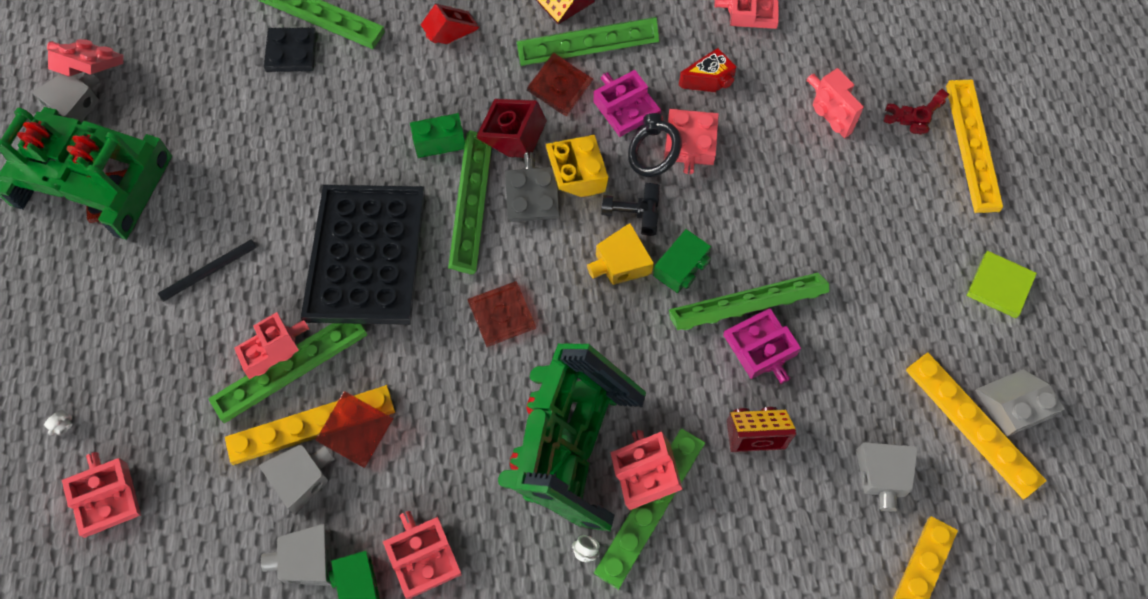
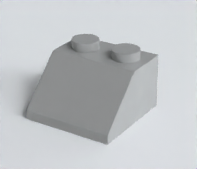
(1019, 402)

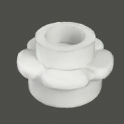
(58, 423)
(586, 548)

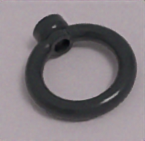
(653, 125)

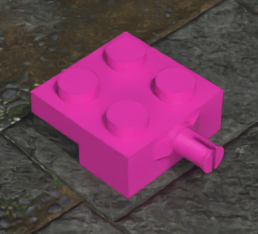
(624, 101)
(763, 345)

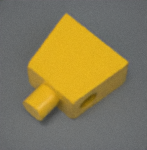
(621, 257)

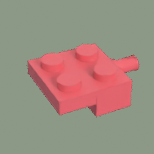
(751, 12)
(81, 57)
(836, 102)
(698, 137)
(271, 345)
(646, 469)
(101, 495)
(421, 556)

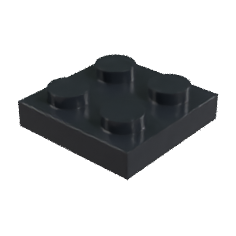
(290, 49)

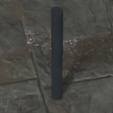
(207, 270)

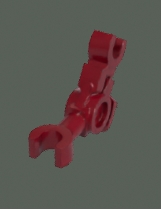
(918, 117)

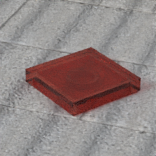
(559, 84)
(501, 314)
(354, 429)

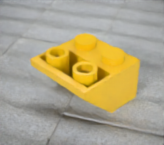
(578, 166)

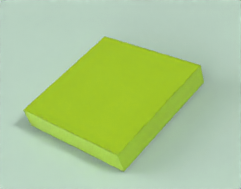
(1001, 284)

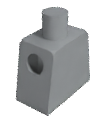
(69, 95)
(887, 471)
(297, 475)
(301, 557)

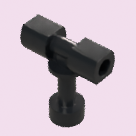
(644, 208)

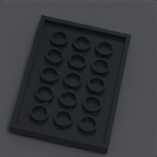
(364, 255)

